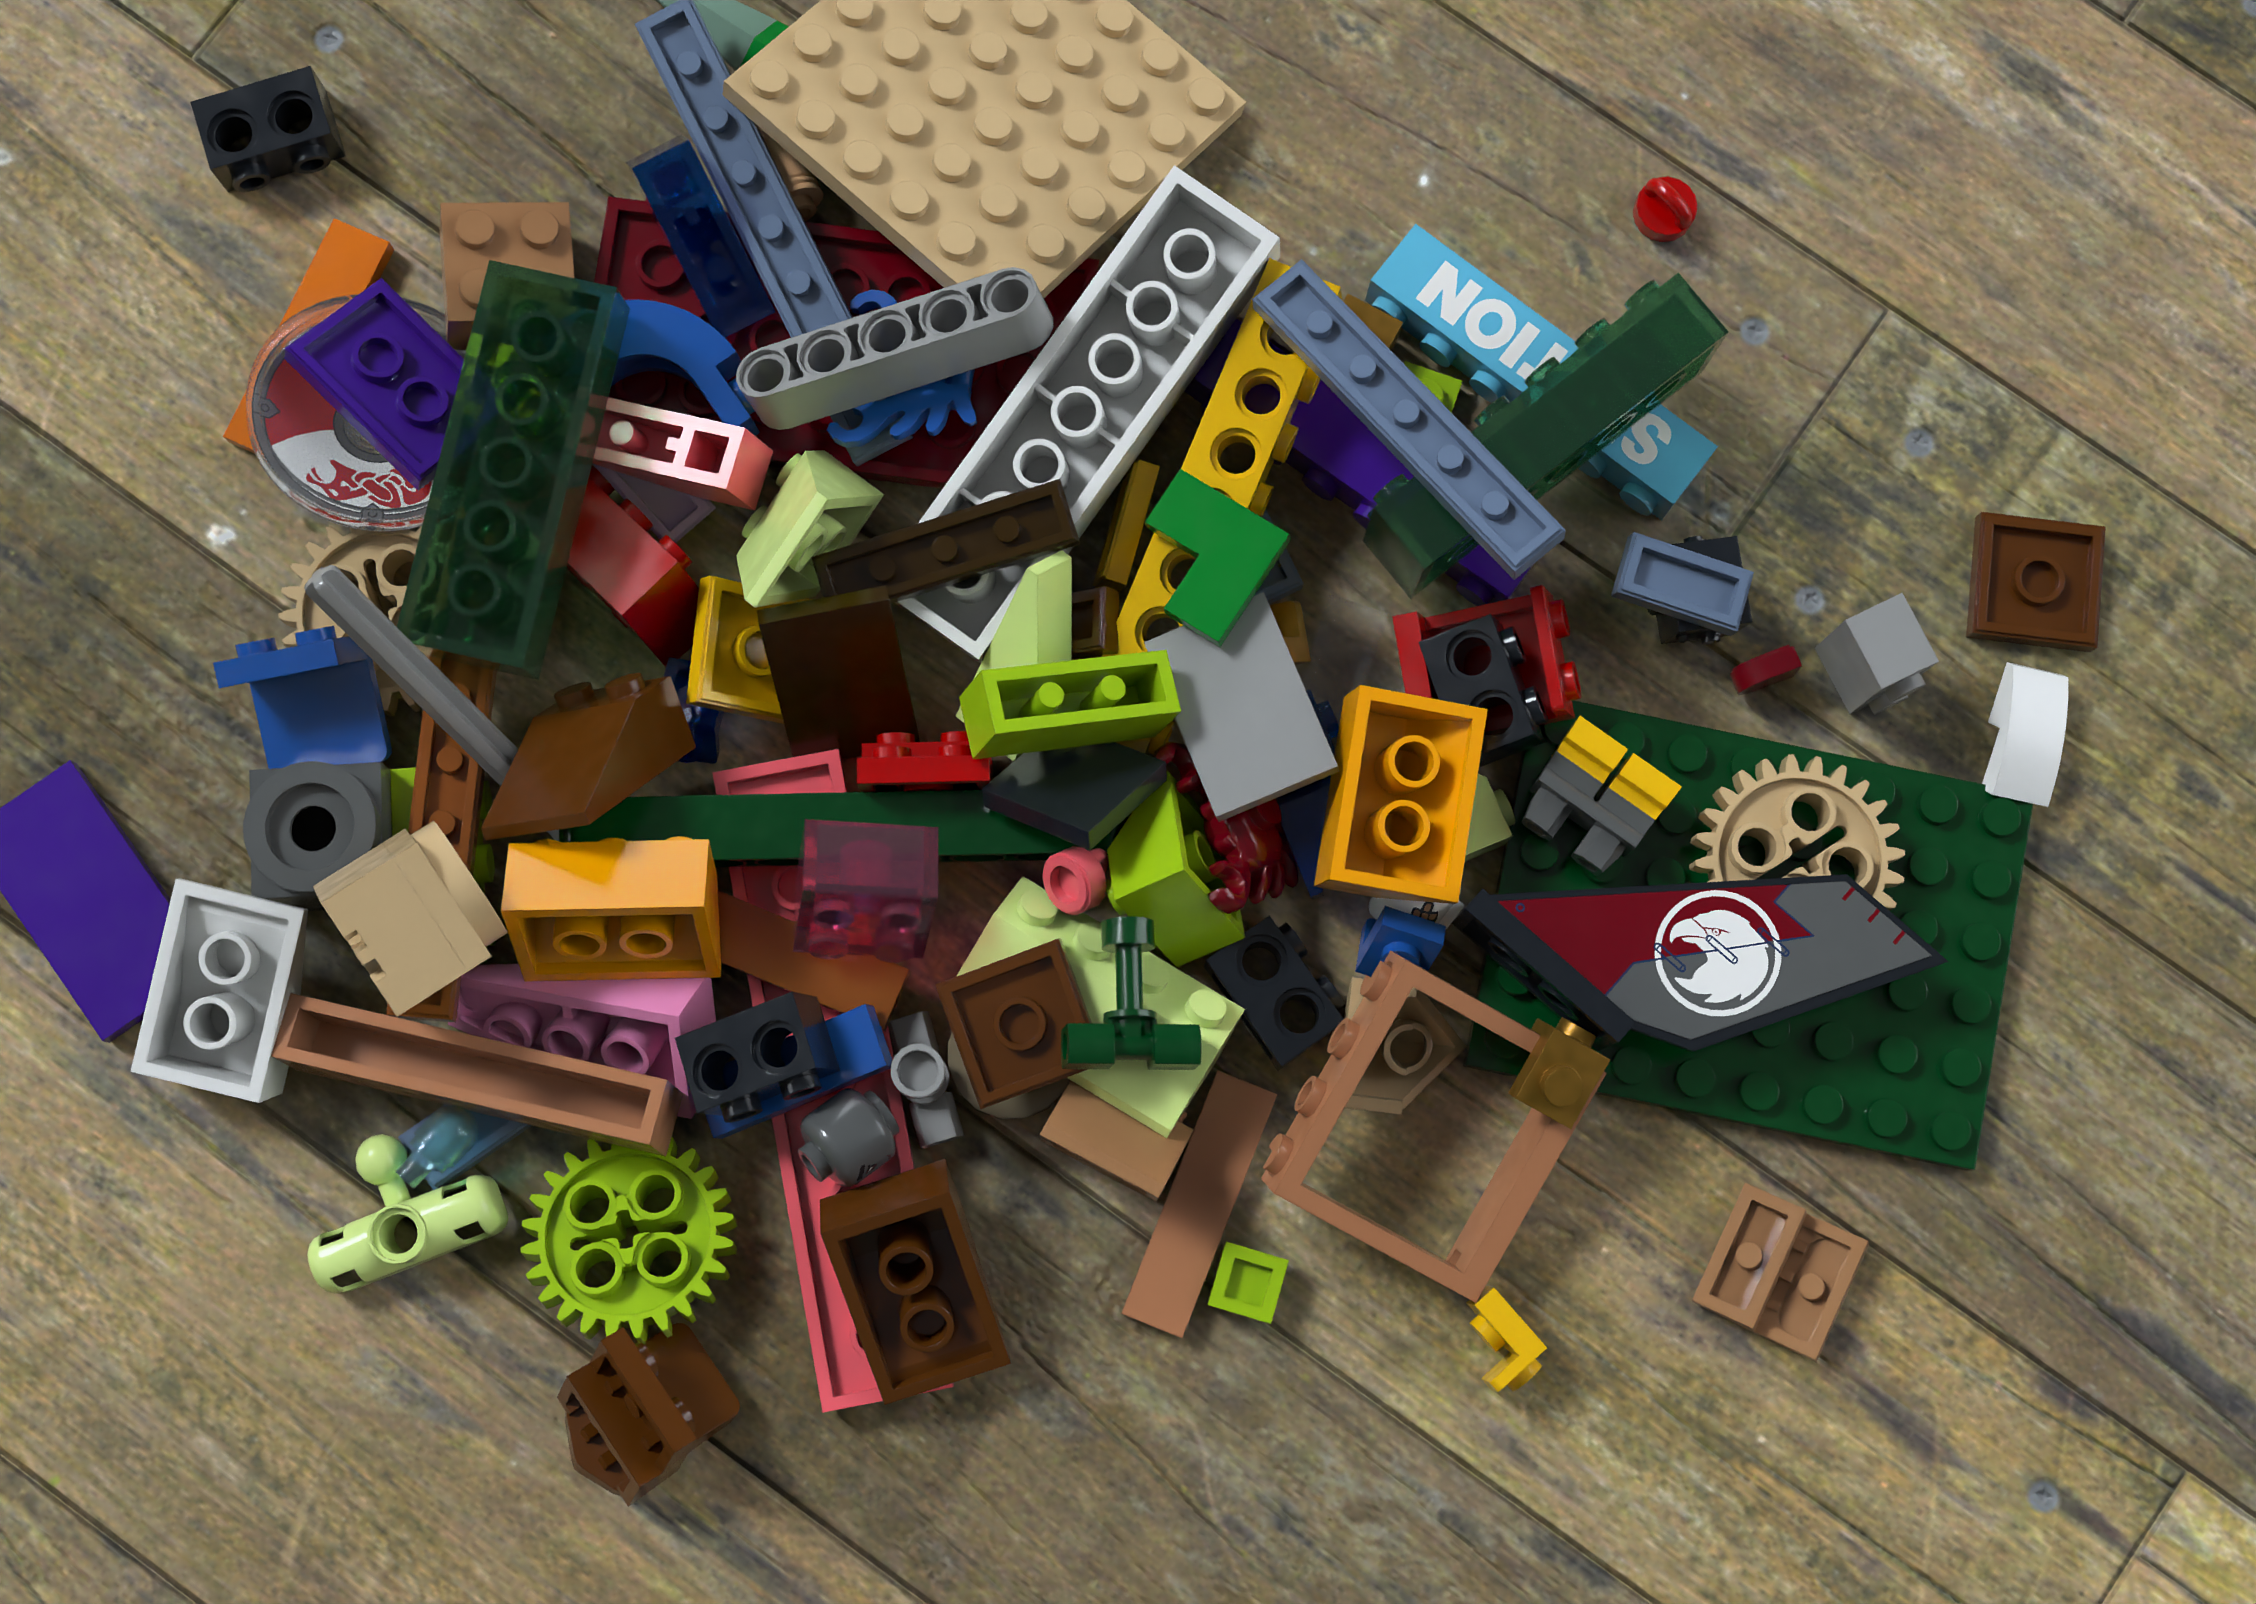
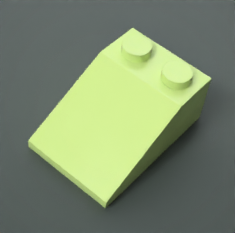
(812, 513)

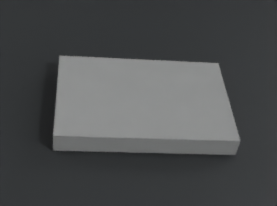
(1245, 713)

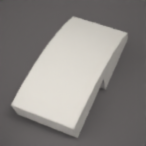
(2031, 735)

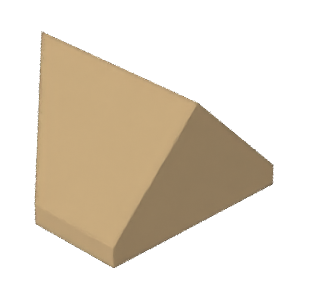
(1409, 1057)

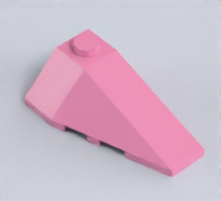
(596, 1021)

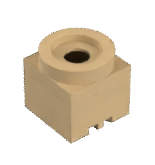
(411, 915)

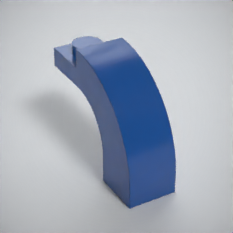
(685, 345)

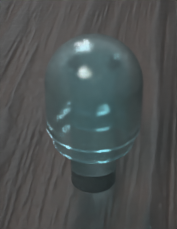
(439, 1143)

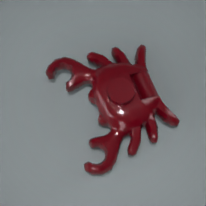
(1250, 841)

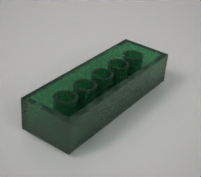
(1556, 422)
(513, 469)

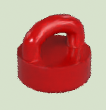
(1665, 209)

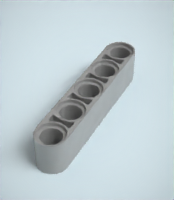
(895, 348)

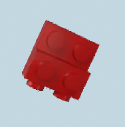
(908, 765)

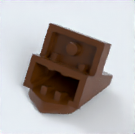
(643, 1409)

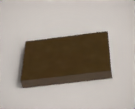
(838, 671)

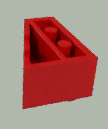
(633, 572)

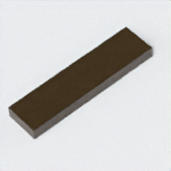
(953, 546)

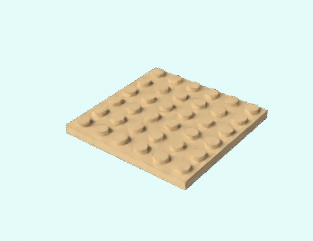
(986, 123)

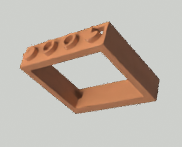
(1325, 1097)

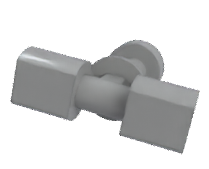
(923, 1079)

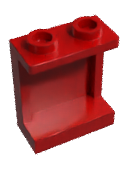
(1540, 626)

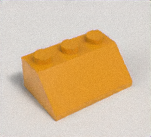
(1400, 796)
(613, 909)

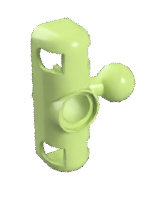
(370, 1241)

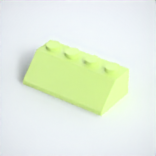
(1149, 1096)

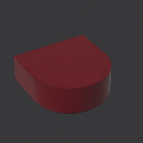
(1766, 670)

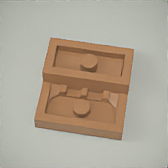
(1780, 1272)

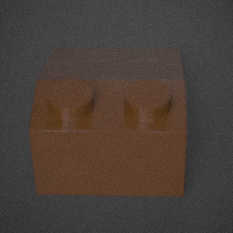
(589, 755)
(913, 1281)

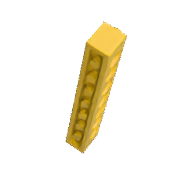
(1224, 423)

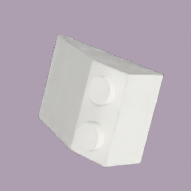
(221, 991)

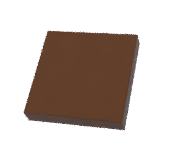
(2036, 582)
(1012, 1021)

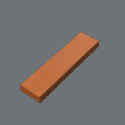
(342, 266)

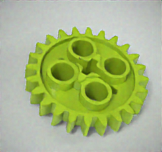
(633, 1294)

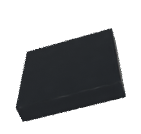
(1075, 789)

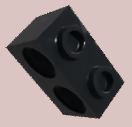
(267, 113)
(1495, 686)
(1265, 997)
(755, 1043)

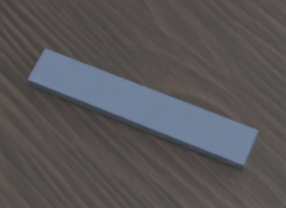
(1409, 419)

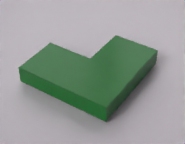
(1231, 549)

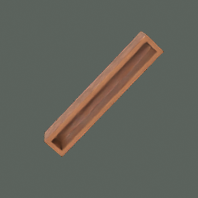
(478, 1074)

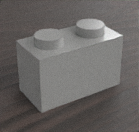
(1877, 656)

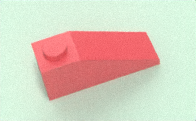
(683, 453)

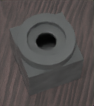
(311, 824)

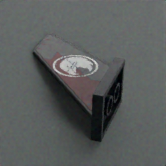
(1695, 956)

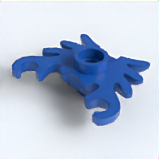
(912, 407)

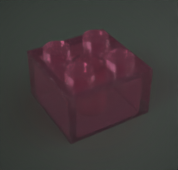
(865, 890)

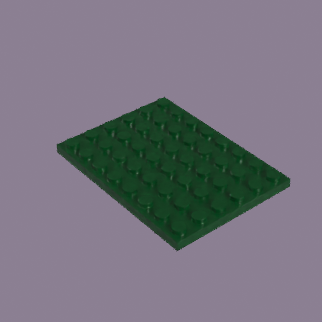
(1871, 1072)

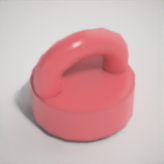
(1076, 879)

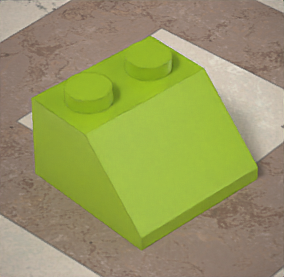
(1164, 875)

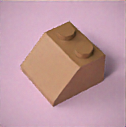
(1114, 1141)

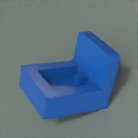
(1401, 933)

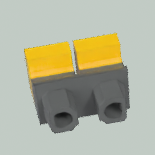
(1621, 812)

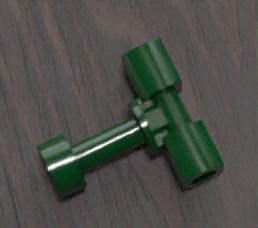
(1130, 1029)

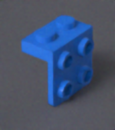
(312, 699)

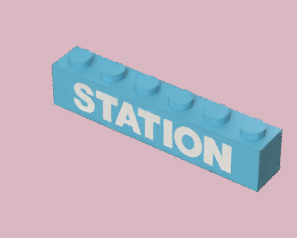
(1501, 341)

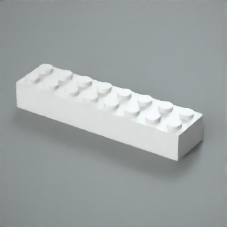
(1104, 381)

